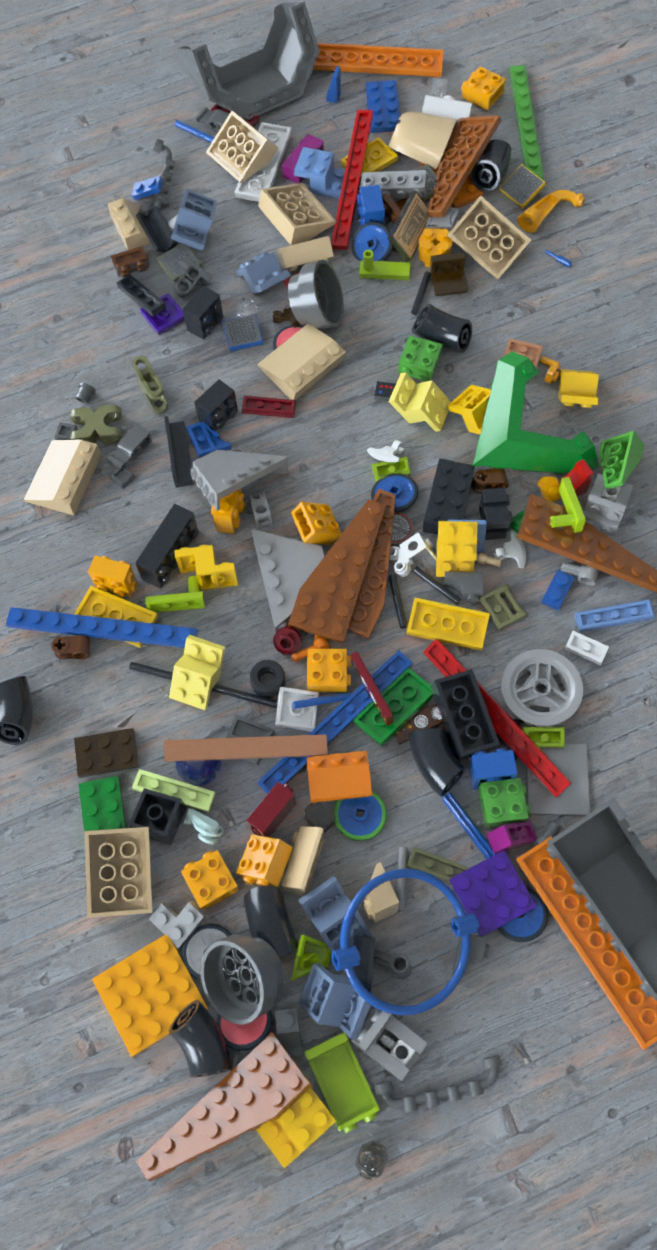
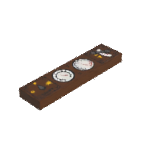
(425, 719)

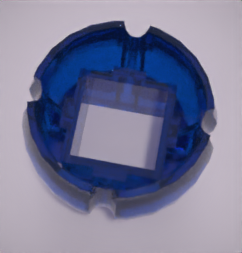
(195, 776)

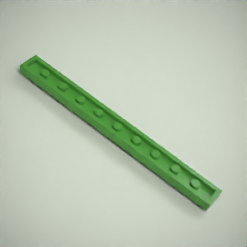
(525, 120)

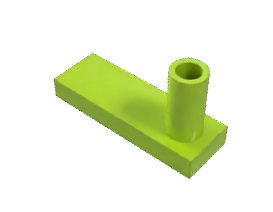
(382, 269)
(574, 511)
(174, 602)

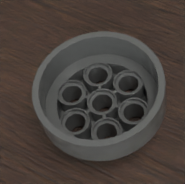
(316, 295)
(241, 977)

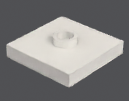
(295, 718)

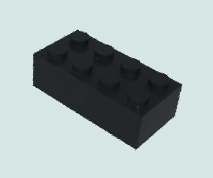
(448, 494)
(159, 555)
(464, 714)

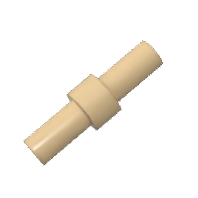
(482, 558)

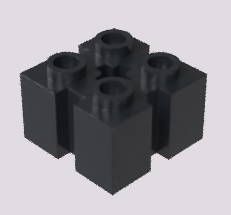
(495, 512)

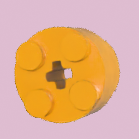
(433, 243)

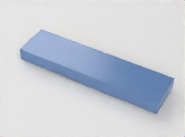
(614, 615)

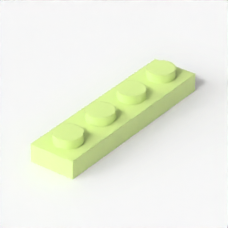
(191, 795)

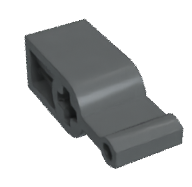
(213, 119)
(130, 446)

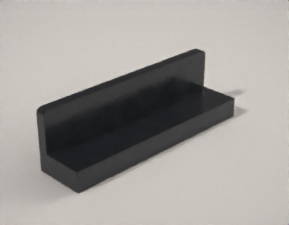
(178, 453)

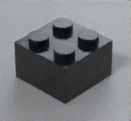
(203, 312)
(216, 405)
(159, 813)

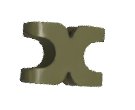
(150, 384)
(97, 424)

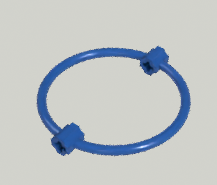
(348, 956)

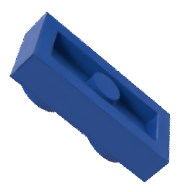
(147, 187)
(557, 590)

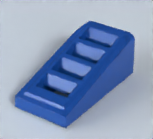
(335, 87)

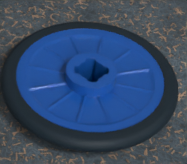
(370, 233)
(403, 486)
(529, 926)

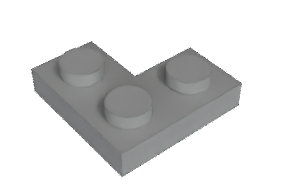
(178, 926)

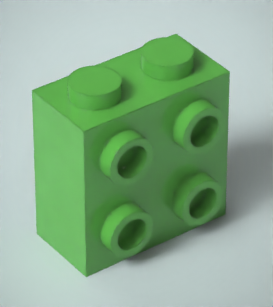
(420, 358)
(503, 802)

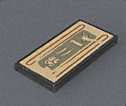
(409, 226)

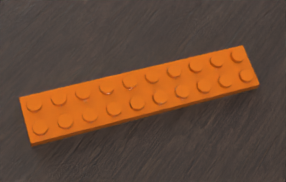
(379, 59)
(594, 946)

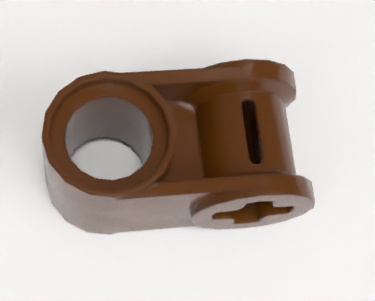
(490, 479)
(72, 647)

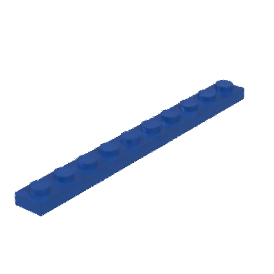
(99, 627)
(338, 720)

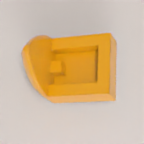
(549, 488)

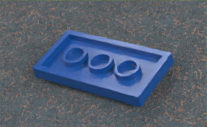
(383, 100)

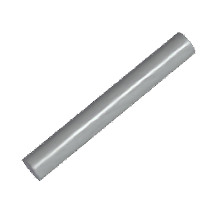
(401, 882)

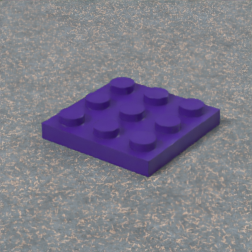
(492, 893)

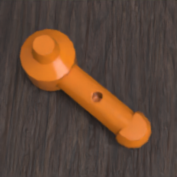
(319, 643)

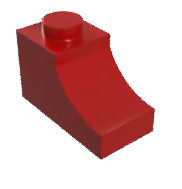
(580, 477)

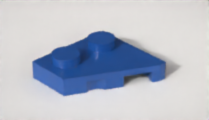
(205, 439)

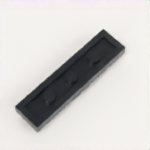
(141, 295)

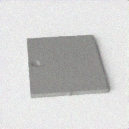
(575, 799)

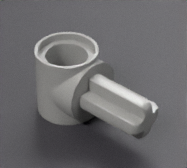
(586, 574)

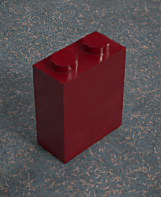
(272, 810)

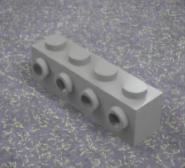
(398, 183)

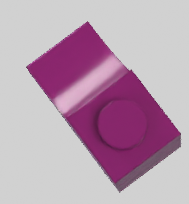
(511, 836)

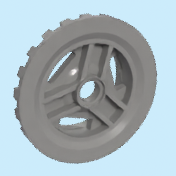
(543, 666)

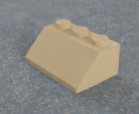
(124, 217)
(305, 252)
(302, 860)
(382, 900)

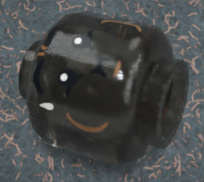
(371, 1160)

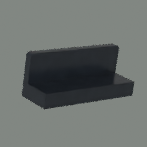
(157, 230)
(364, 971)

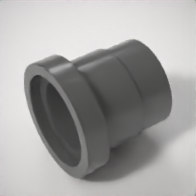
(84, 392)

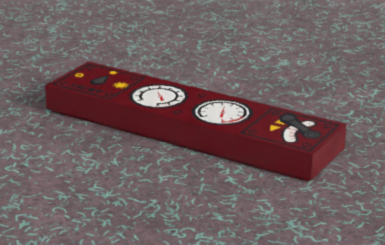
(372, 689)

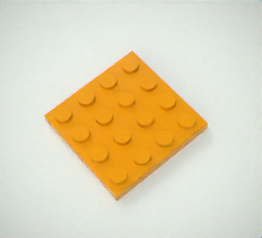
(147, 993)

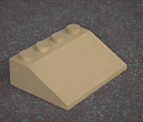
(241, 148)
(295, 212)
(489, 237)
(302, 361)
(64, 475)
(118, 872)

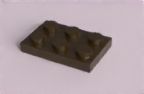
(106, 752)

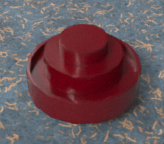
(287, 640)

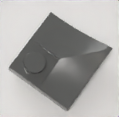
(247, 728)

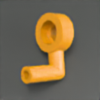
(552, 374)

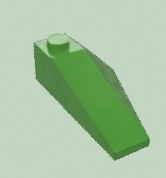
(620, 458)

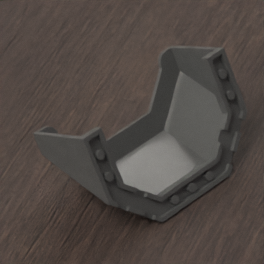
(265, 76)
(617, 882)

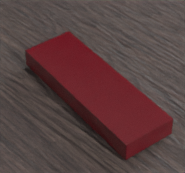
(268, 406)

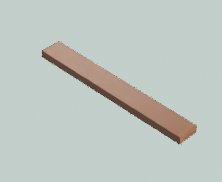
(245, 748)

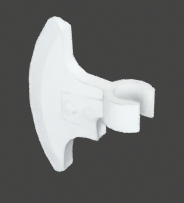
(387, 453)
(513, 549)

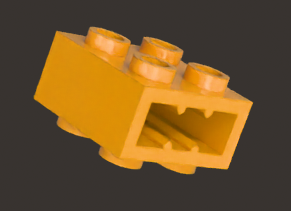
(483, 88)
(228, 516)
(316, 523)
(113, 576)
(328, 670)
(264, 861)
(209, 880)

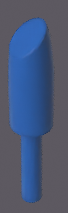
(560, 259)

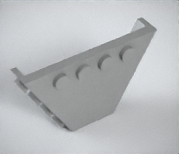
(228, 471)
(284, 569)

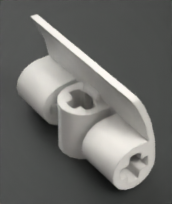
(446, 107)

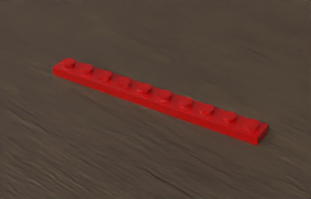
(352, 180)
(504, 725)

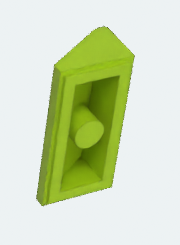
(384, 468)
(547, 736)

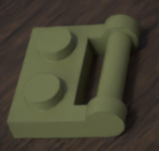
(498, 609)

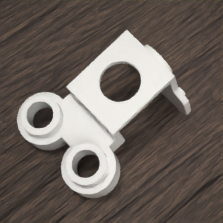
(403, 555)

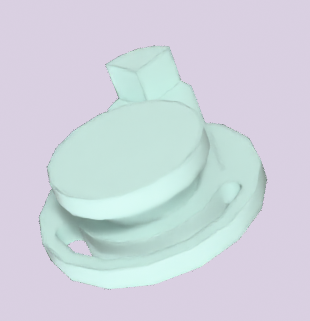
(206, 826)

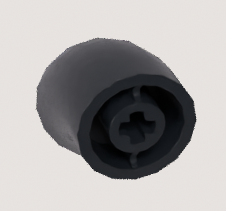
(491, 166)
(443, 328)
(15, 710)
(436, 759)
(269, 919)
(200, 1041)

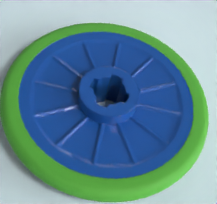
(357, 827)

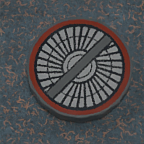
(402, 529)

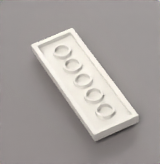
(265, 176)

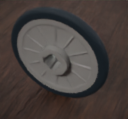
(197, 944)

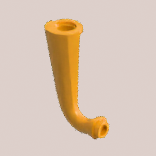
(534, 215)

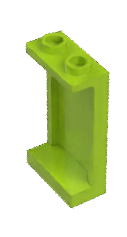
(342, 1082)

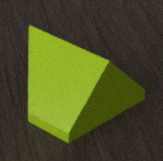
(310, 952)

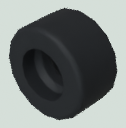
(261, 668)

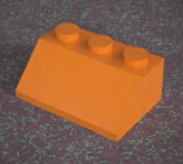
(339, 776)

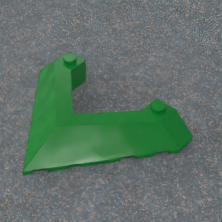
(506, 445)

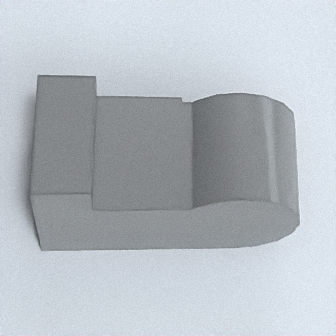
(261, 510)

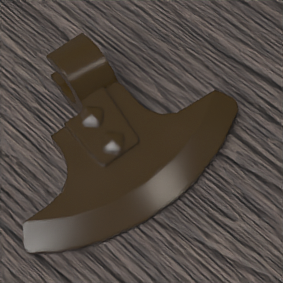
(286, 315)

